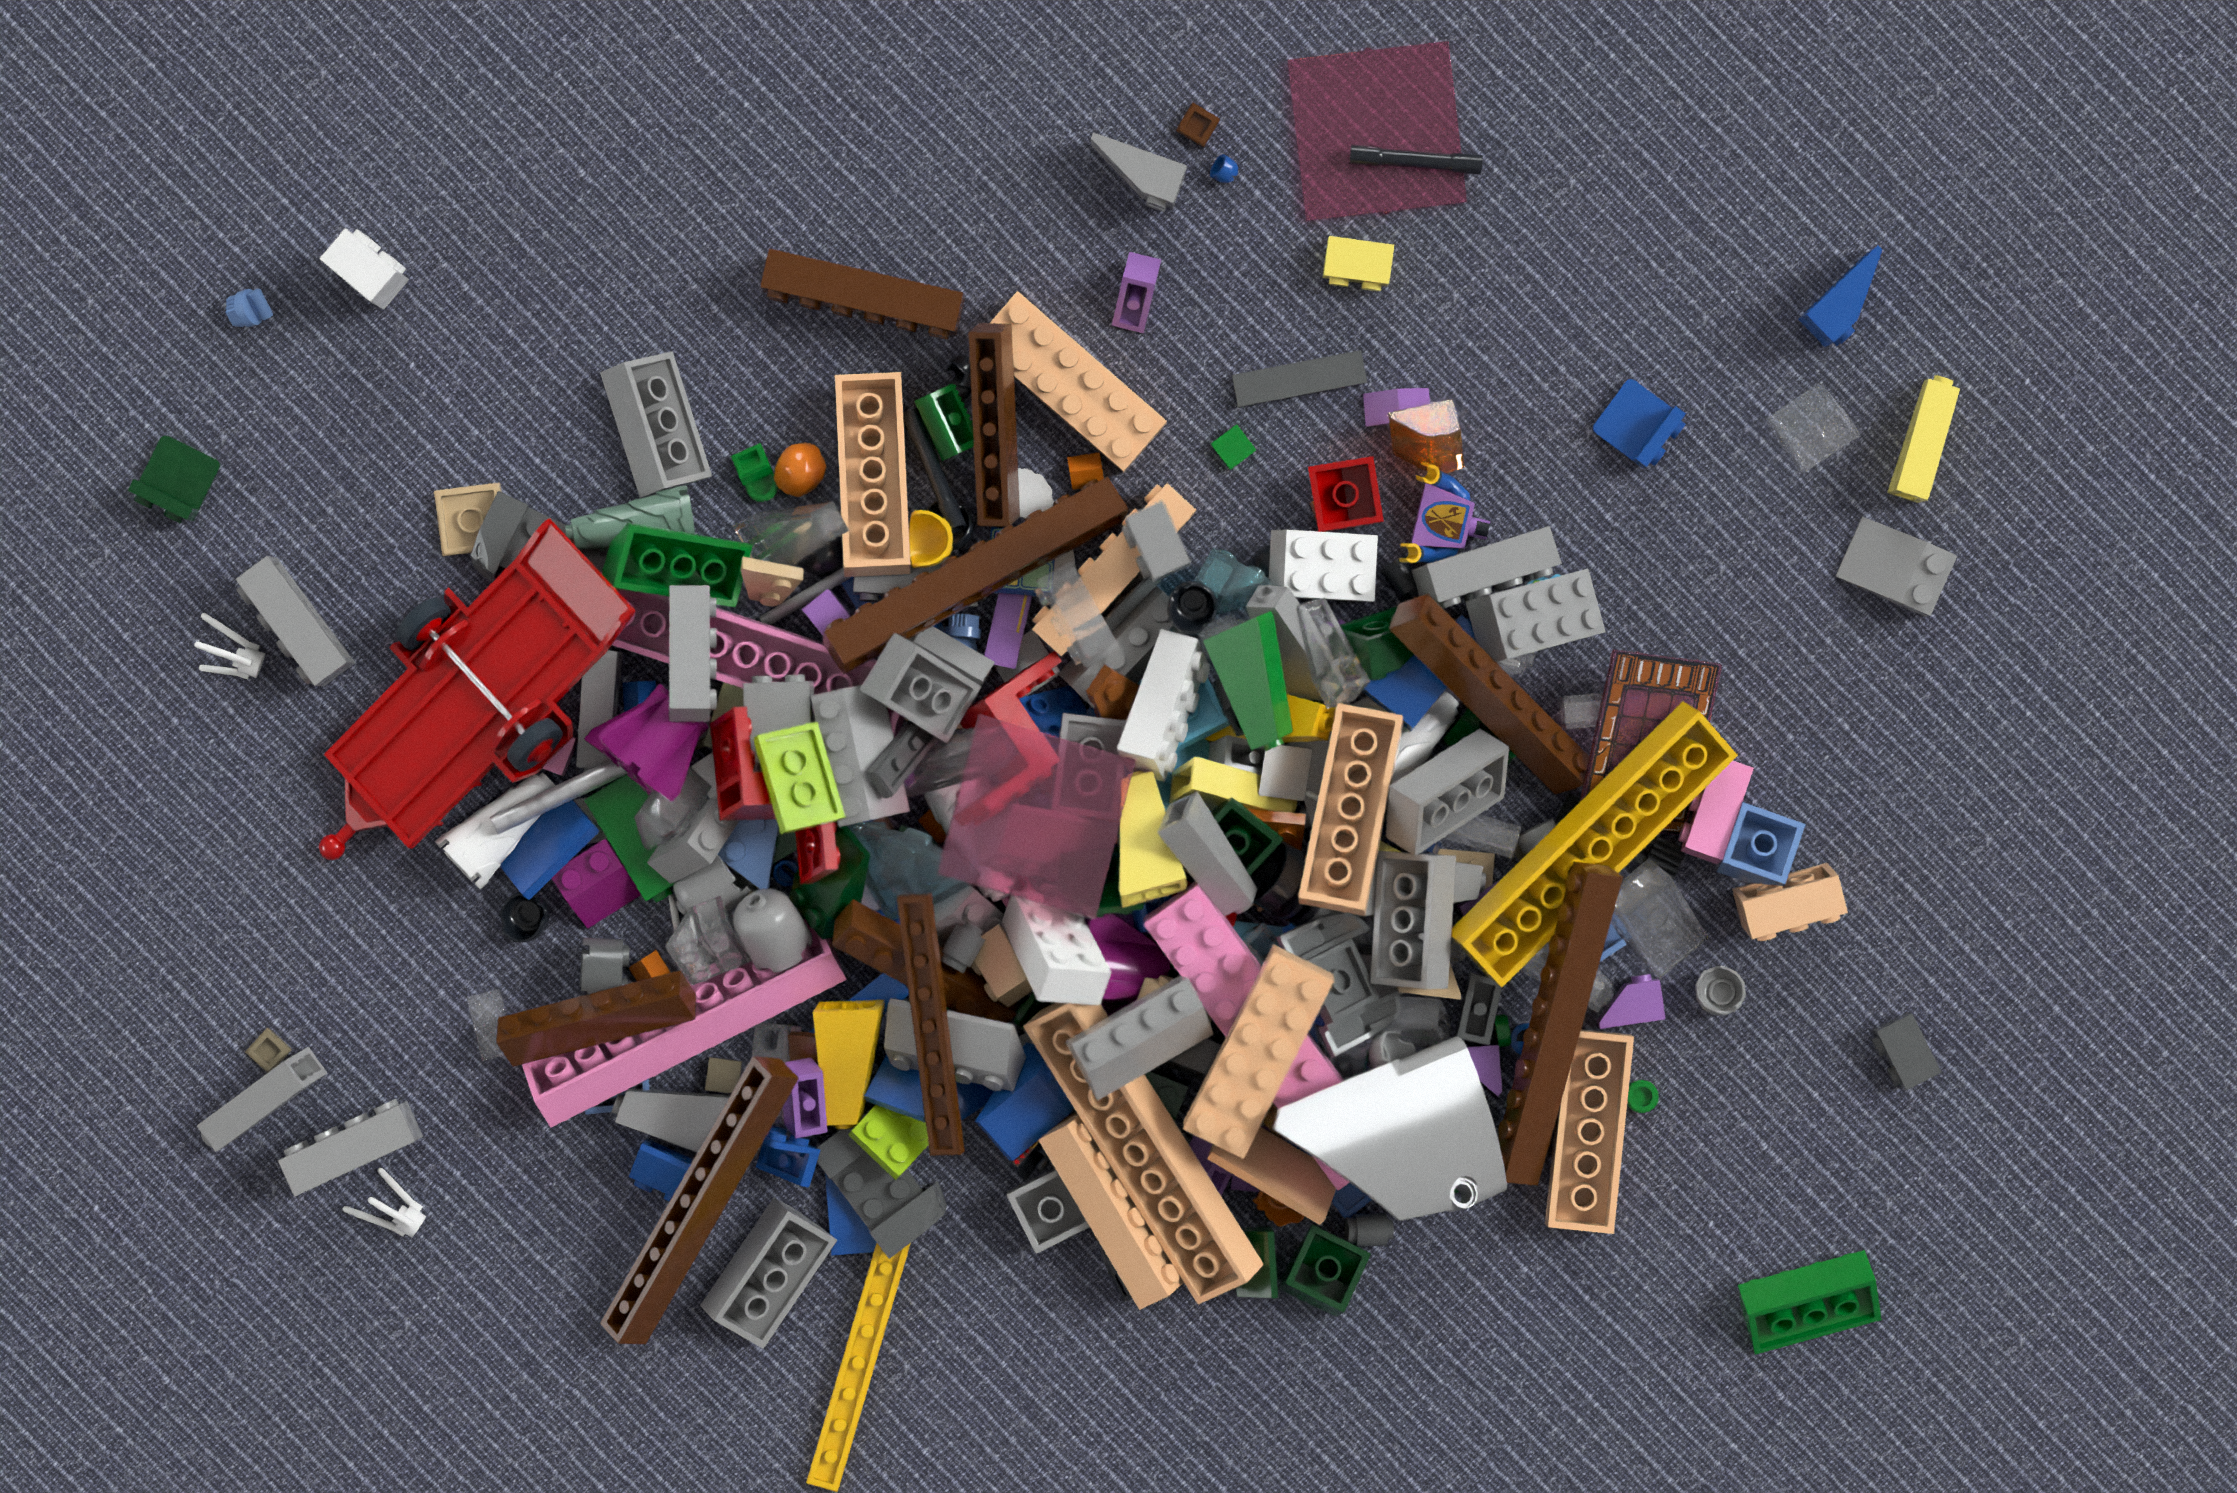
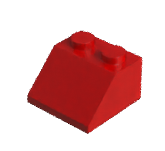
(1345, 494)

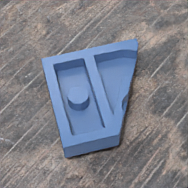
(752, 850)

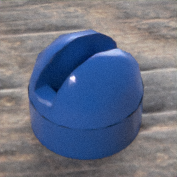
(1224, 169)
(783, 876)

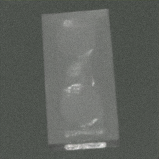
(485, 1011)

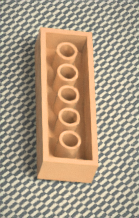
(1078, 385)
(872, 474)
(1113, 568)
(1351, 809)
(1258, 1051)
(1590, 1135)
(1110, 1212)

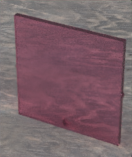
(1374, 99)
(1036, 817)

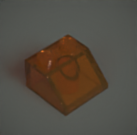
(1428, 435)

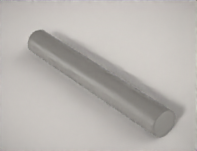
(803, 597)

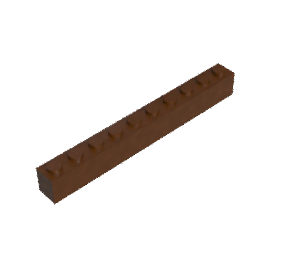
(975, 574)
(1557, 1019)
(699, 1200)

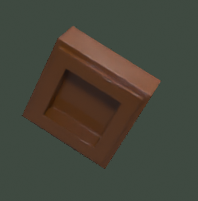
(1198, 125)

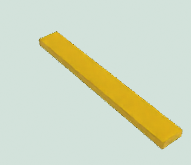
(856, 1369)

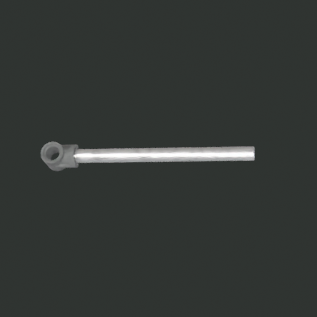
(559, 795)

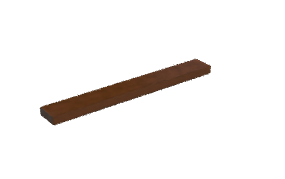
(930, 1024)

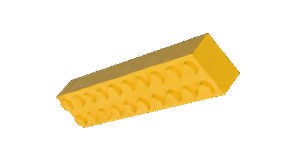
(1601, 830)

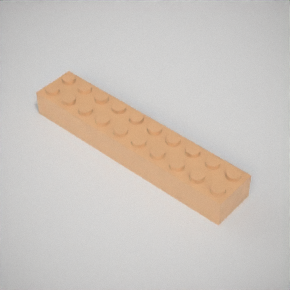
(1151, 1162)

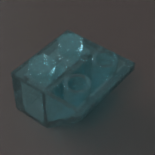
(1230, 580)

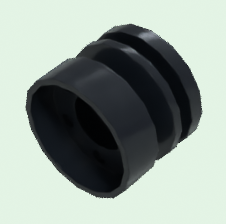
(1280, 883)

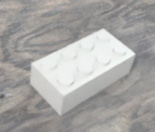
(1164, 704)
(1056, 952)

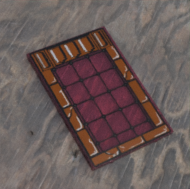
(1636, 699)

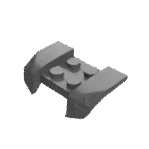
(507, 531)
(1352, 1005)
(889, 1207)

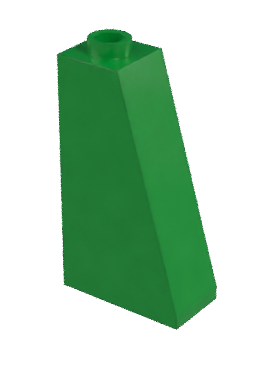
(1253, 679)
(615, 813)

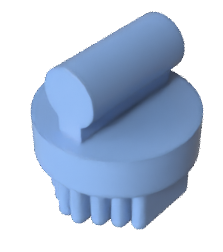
(247, 308)
(964, 629)

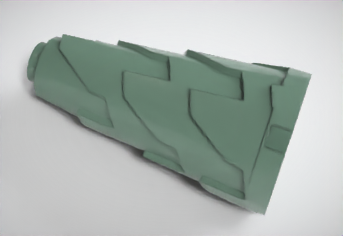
(665, 510)

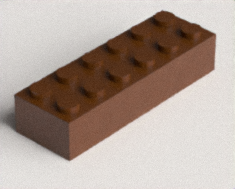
(862, 292)

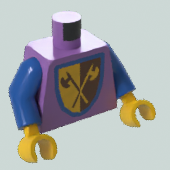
(1442, 519)

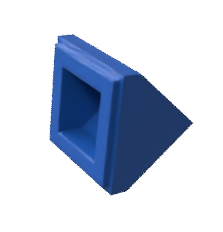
(636, 692)

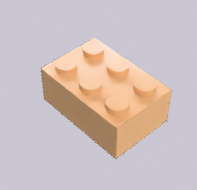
(1806, 898)

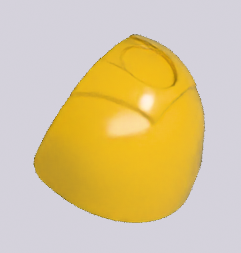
(928, 539)

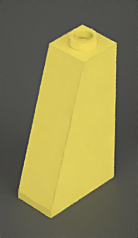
(1924, 440)
(1220, 782)
(1146, 861)

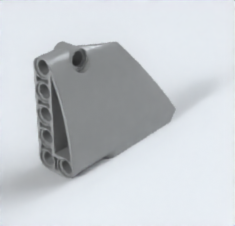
(1406, 1132)

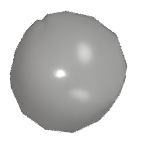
(1720, 991)
(1388, 1047)

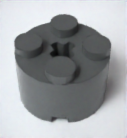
(603, 964)

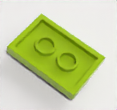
(799, 777)
(890, 1139)

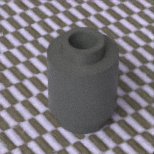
(962, 947)
(1368, 1229)

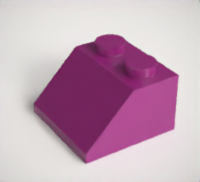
(596, 883)

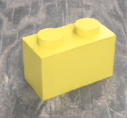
(1358, 262)

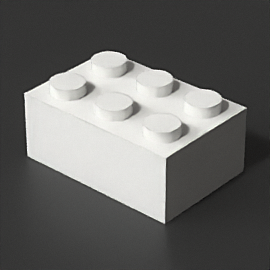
(358, 263)
(1324, 564)

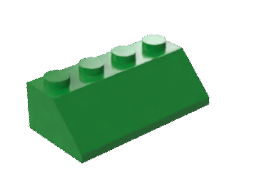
(654, 558)
(1810, 1302)

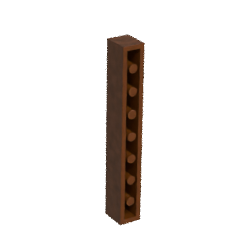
(1490, 693)

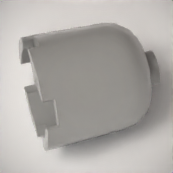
(712, 882)
(771, 929)

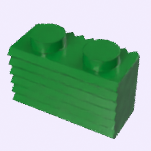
(947, 421)

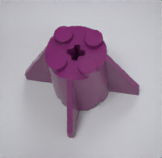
(649, 745)
(1129, 957)

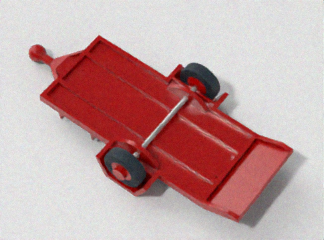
(466, 702)

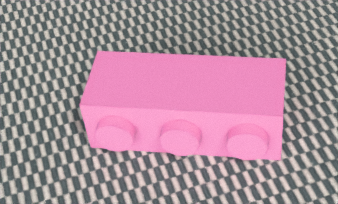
(1715, 814)

